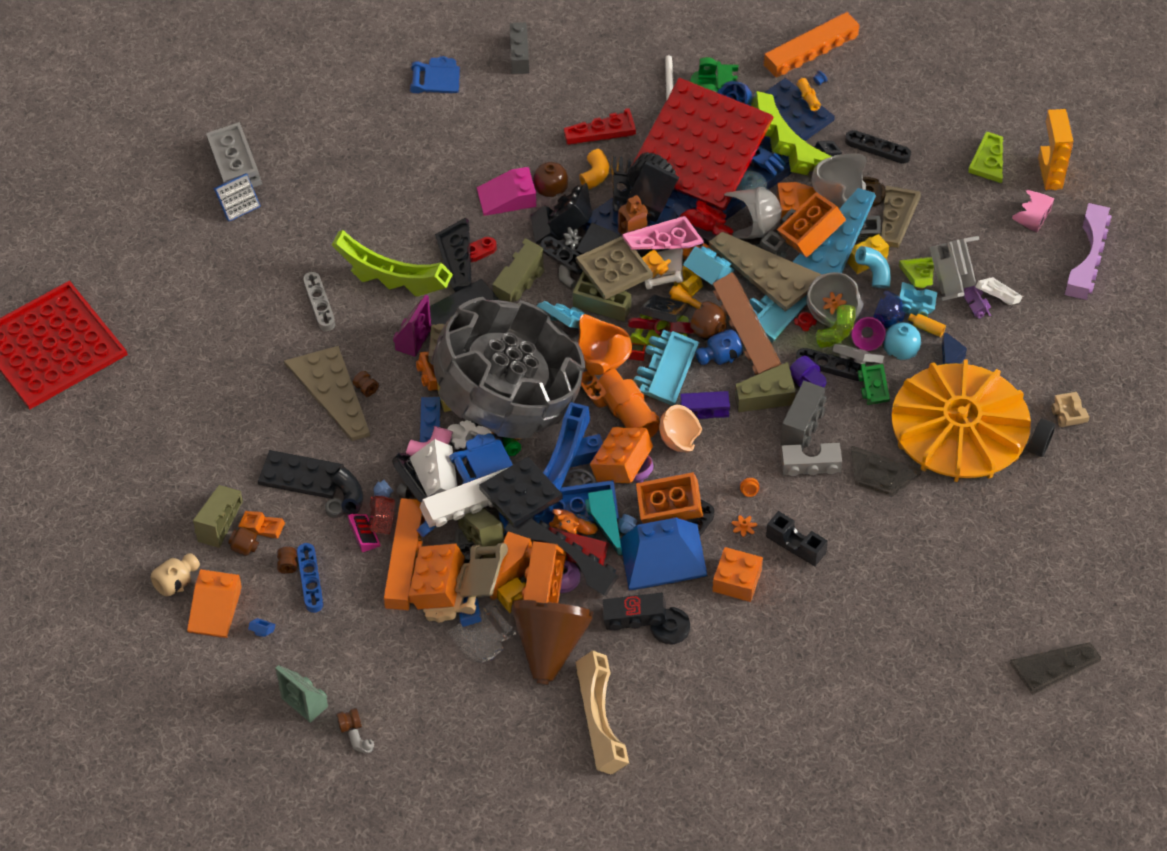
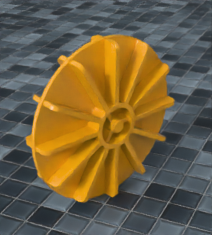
(961, 420)

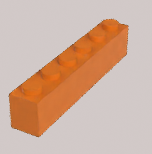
(811, 44)
(403, 555)

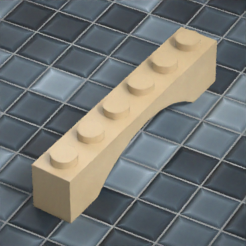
(593, 678)

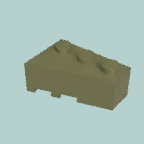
(521, 273)
(589, 299)
(766, 390)
(217, 516)
(482, 529)

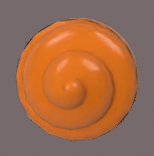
(749, 487)

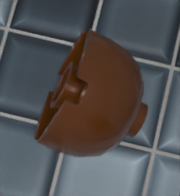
(550, 179)
(708, 321)

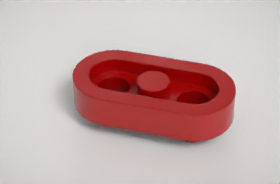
(482, 248)

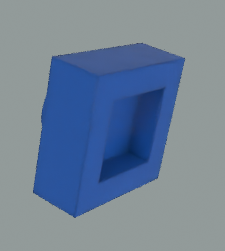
(261, 627)

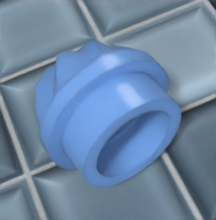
(382, 489)
(626, 523)

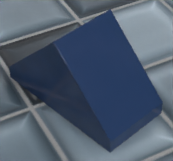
(952, 350)

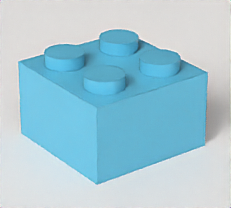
(707, 265)

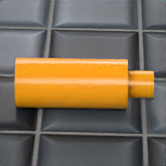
(927, 324)

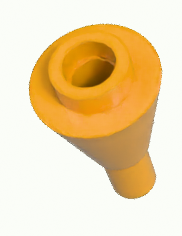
(681, 294)

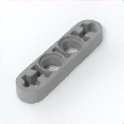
(319, 301)

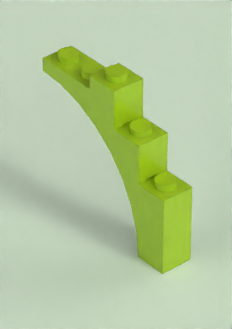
(785, 141)
(392, 273)

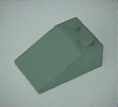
(301, 693)

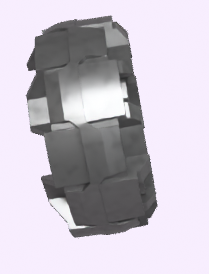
(507, 367)

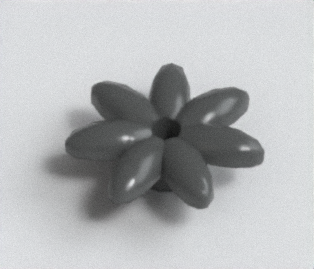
(572, 238)

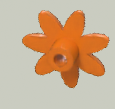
(833, 302)
(744, 525)

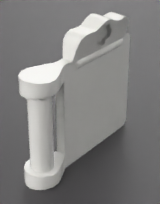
(675, 268)

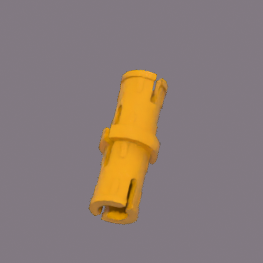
(808, 94)

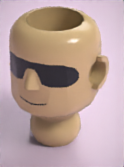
(174, 574)

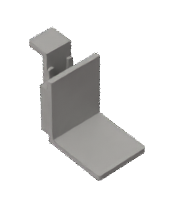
(953, 267)

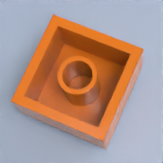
(737, 574)

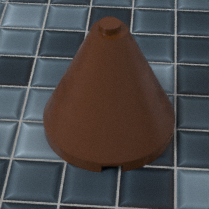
(549, 634)

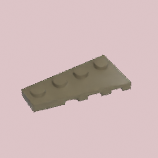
(898, 213)

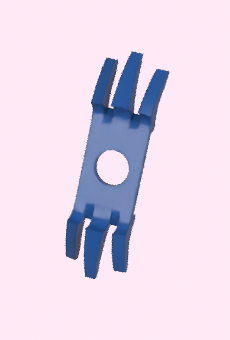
(767, 158)

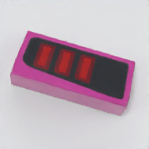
(366, 539)

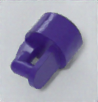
(806, 370)

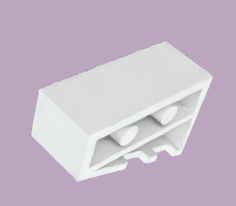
(435, 467)

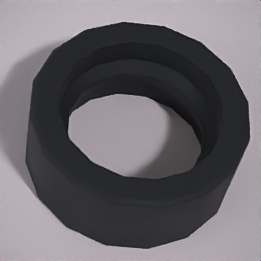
(1041, 437)

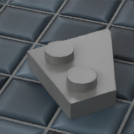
(860, 356)

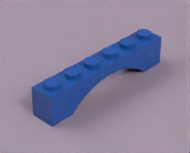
(571, 433)

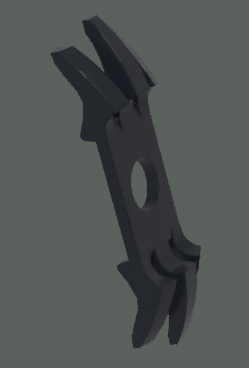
(620, 177)

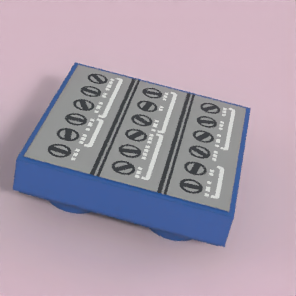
(237, 197)

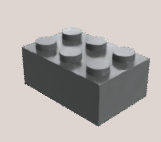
(803, 415)

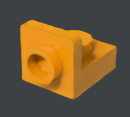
(656, 263)

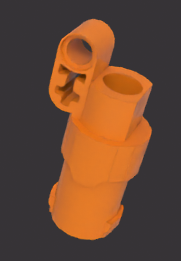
(622, 399)

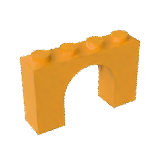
(1055, 158)

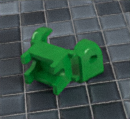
(707, 76)

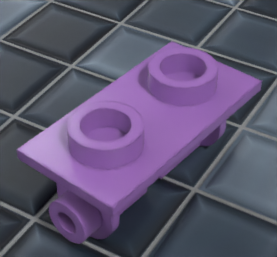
(980, 305)

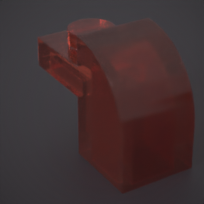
(381, 514)

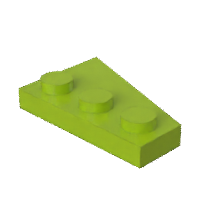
(988, 158)

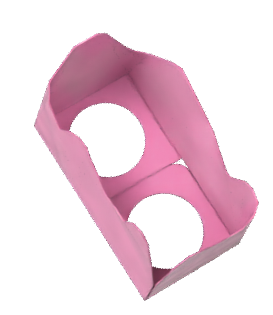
(1034, 210)

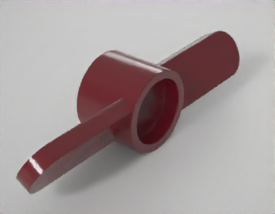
(650, 324)

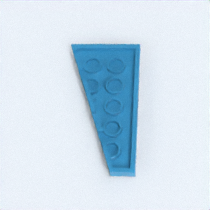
(836, 249)

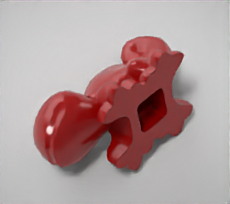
(708, 218)

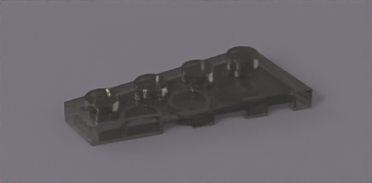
(1050, 667)

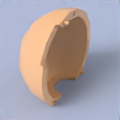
(679, 428)

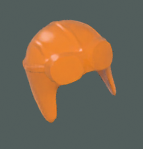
(602, 345)

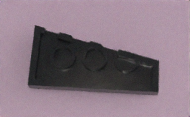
(455, 251)

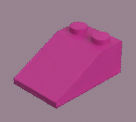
(508, 192)

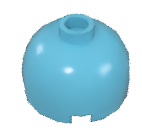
(902, 341)

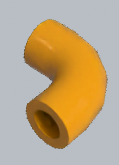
(599, 169)

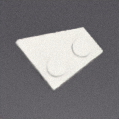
(999, 290)

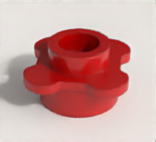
(805, 316)

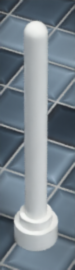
(669, 75)

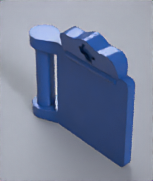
(440, 76)
(483, 455)

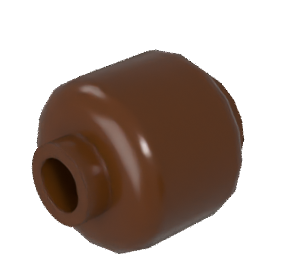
(243, 541)

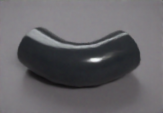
(351, 490)

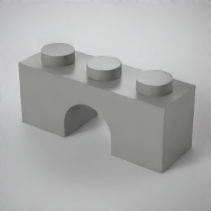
(796, 462)

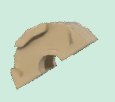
(1069, 410)

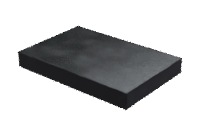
(664, 308)

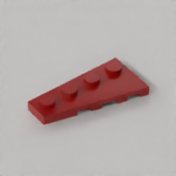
(599, 129)

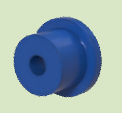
(820, 77)

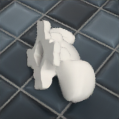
(464, 432)

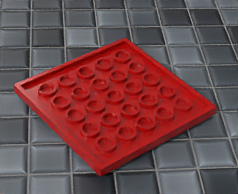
(706, 140)
(54, 345)

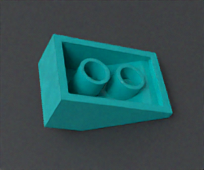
(603, 512)

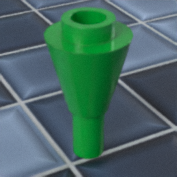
(511, 446)

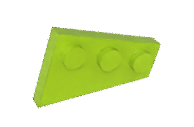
(918, 271)

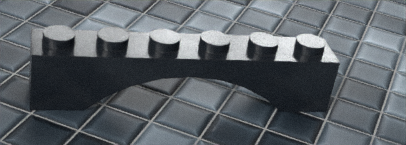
(596, 575)

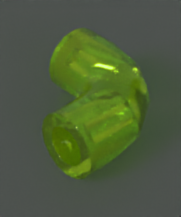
(841, 328)

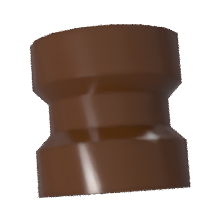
(365, 383)
(287, 559)
(349, 720)

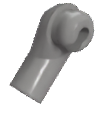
(565, 278)
(358, 744)

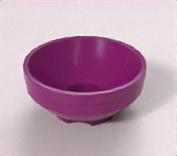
(872, 342)

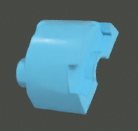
(917, 301)

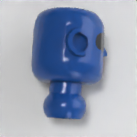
(721, 348)

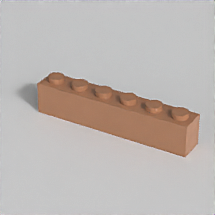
(746, 323)

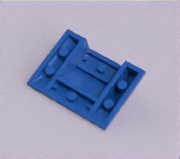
(662, 553)

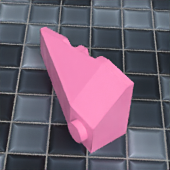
(665, 235)

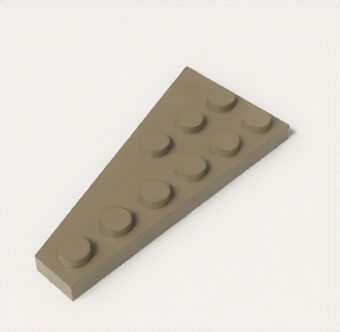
(773, 275)
(330, 385)

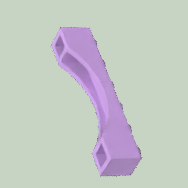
(1080, 277)

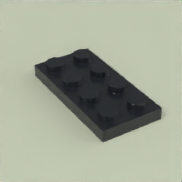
(299, 474)

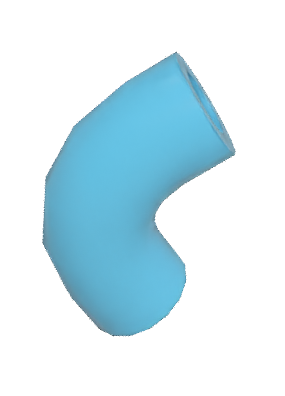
(877, 263)

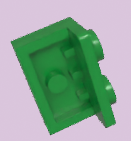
(874, 384)

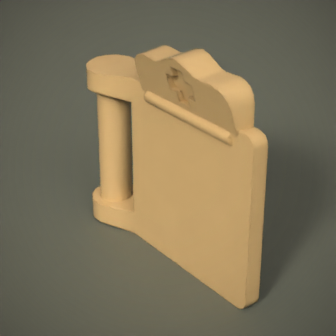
(449, 613)

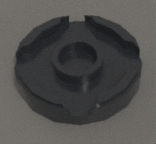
(675, 630)

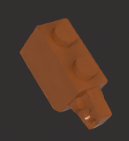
(632, 216)

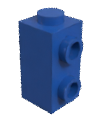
(587, 450)

